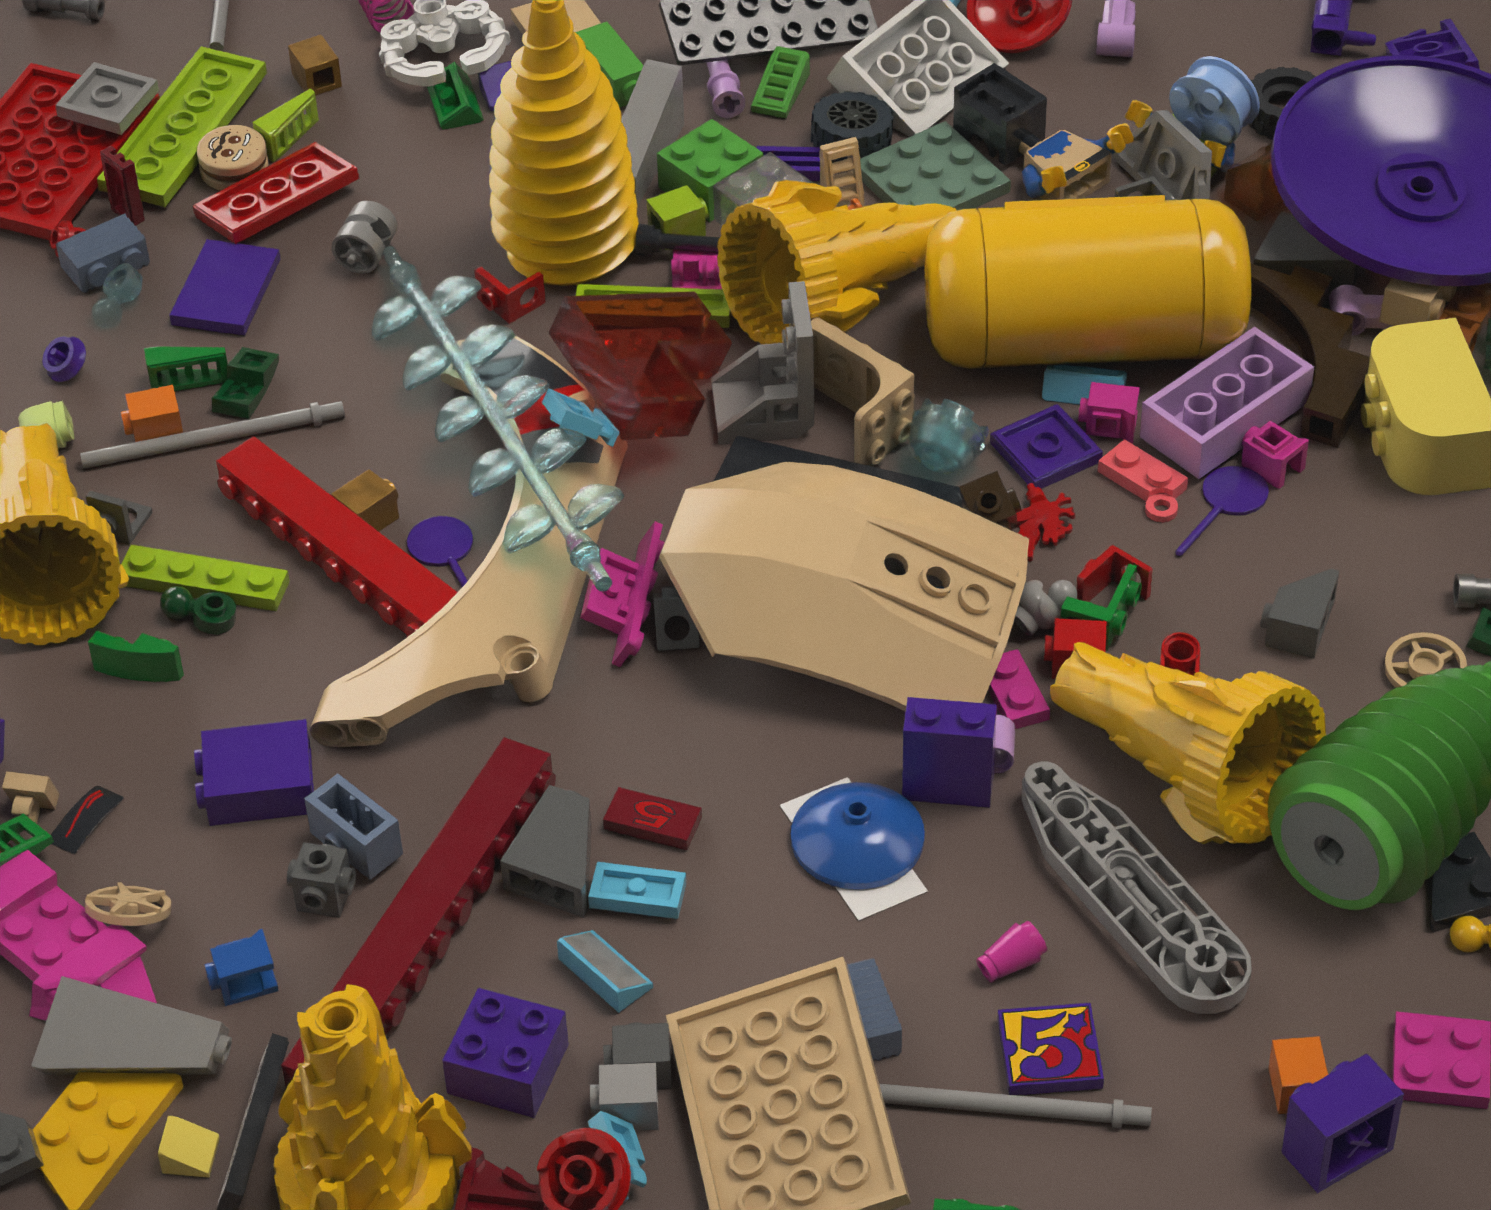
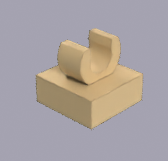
(30, 793)

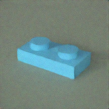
(637, 890)

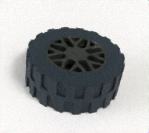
(851, 116)

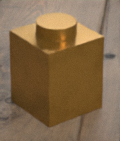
(315, 65)
(370, 499)

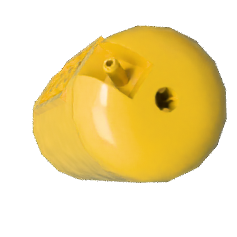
(1086, 281)

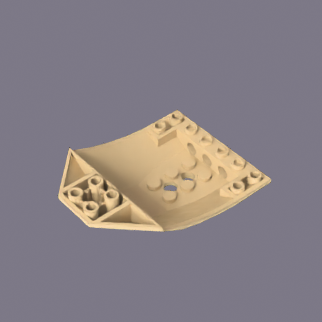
(796, 578)

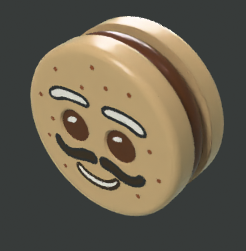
(230, 155)

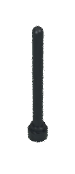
(653, 240)

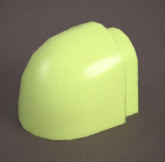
(55, 415)

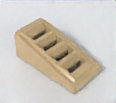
(852, 178)

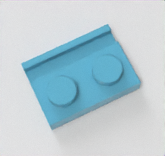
(578, 417)

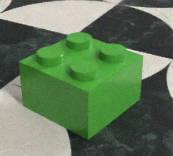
(703, 160)

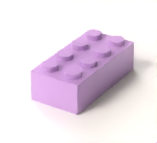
(1214, 404)

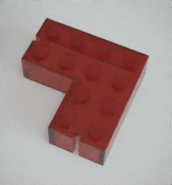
(642, 357)

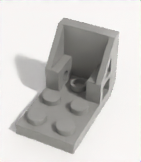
(765, 400)

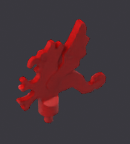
(1045, 515)

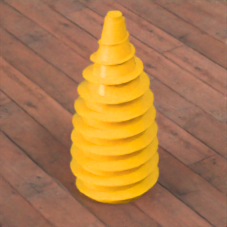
(560, 158)

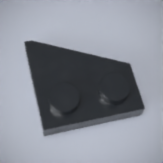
(1461, 884)

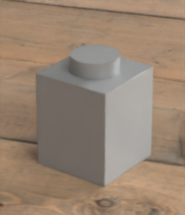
(628, 1093)

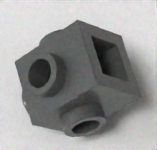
(321, 879)

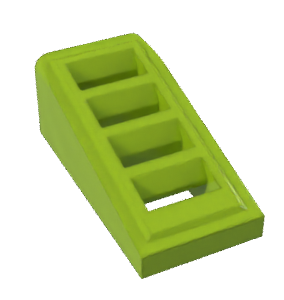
(280, 127)

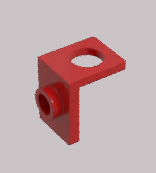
(506, 301)
(1107, 568)

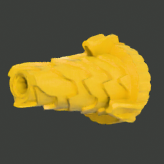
(835, 250)
(54, 549)
(1197, 732)
(355, 1121)

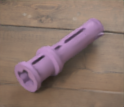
(724, 89)

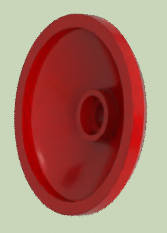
(1010, 32)

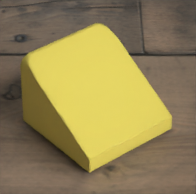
(187, 1148)

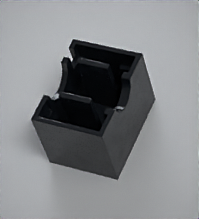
(999, 111)

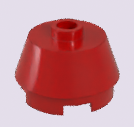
(584, 1172)

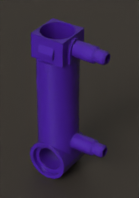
(1331, 28)

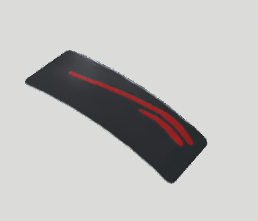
(83, 818)

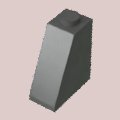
(1292, 246)
(552, 853)

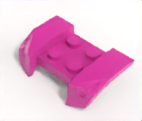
(52, 934)

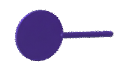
(1231, 492)
(441, 543)

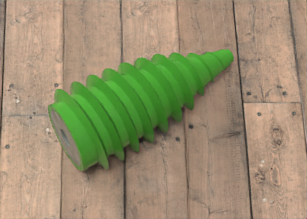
(1388, 791)

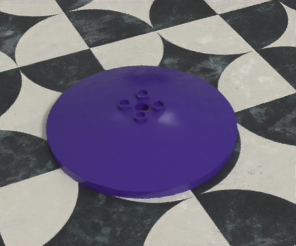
(1370, 135)

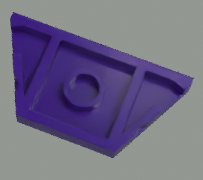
(1443, 44)

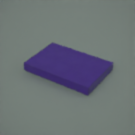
(225, 287)

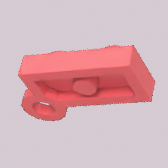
(1145, 478)

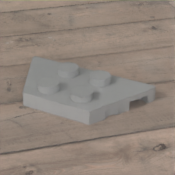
(1169, 154)

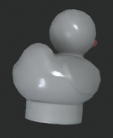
(1038, 609)

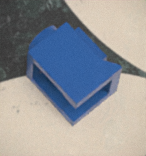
(242, 969)

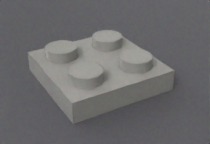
(107, 98)

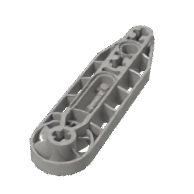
(1186, 946)

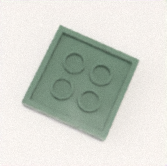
(934, 168)

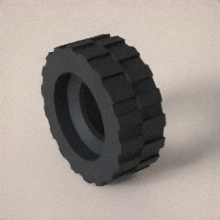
(1275, 85)

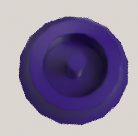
(64, 358)

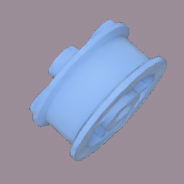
(1214, 100)

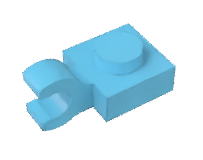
(626, 1136)

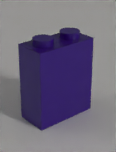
(949, 751)
(254, 772)

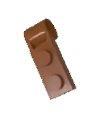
(1472, 309)

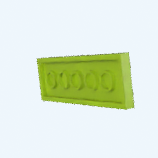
(196, 102)

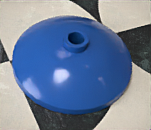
(857, 835)

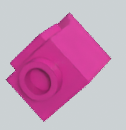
(1110, 411)
(1269, 451)

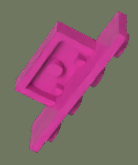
(624, 604)

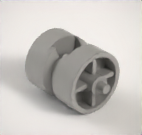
(364, 237)

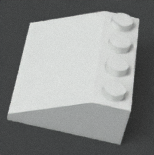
(916, 63)

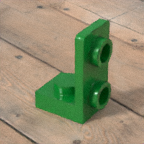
(1115, 614)

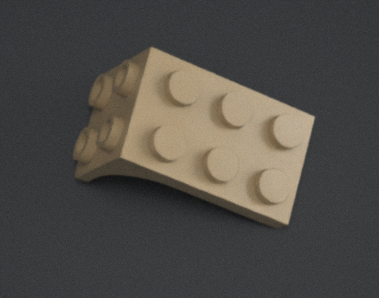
(866, 384)

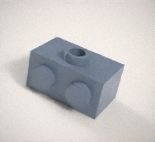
(353, 821)

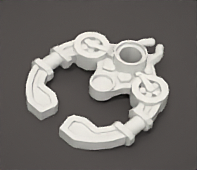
(437, 27)

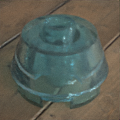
(946, 437)

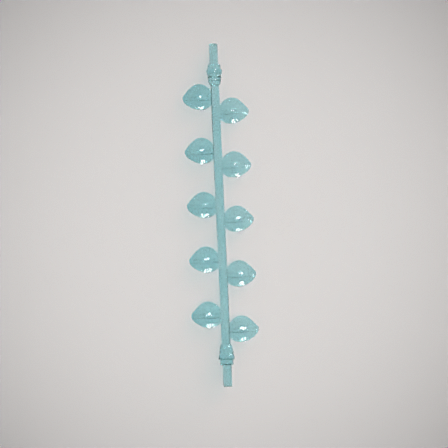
(514, 398)

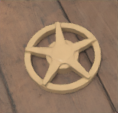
(1423, 660)
(128, 905)

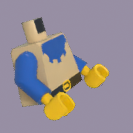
(1070, 165)

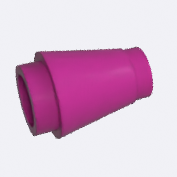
(1013, 951)

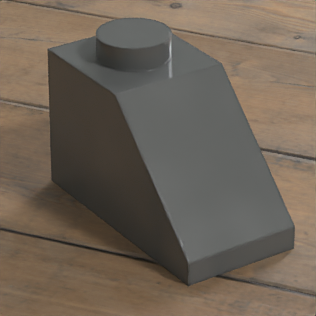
(1300, 613)

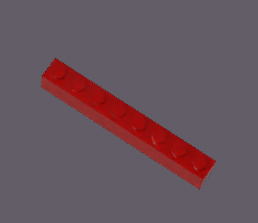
(332, 536)

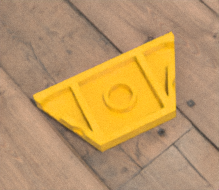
(98, 1128)

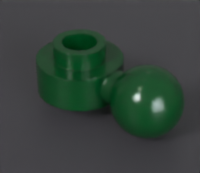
(211, 611)

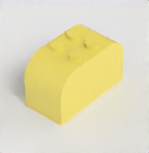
(1428, 409)

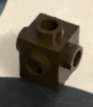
(991, 500)

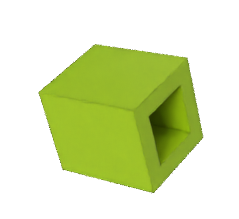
(678, 212)

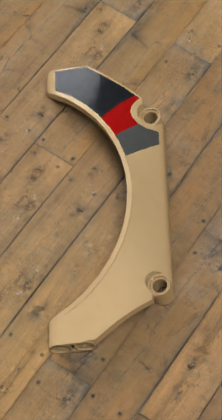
(511, 610)

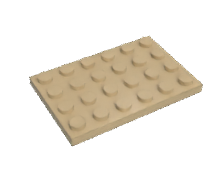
(787, 1097)

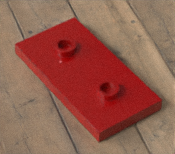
(275, 192)

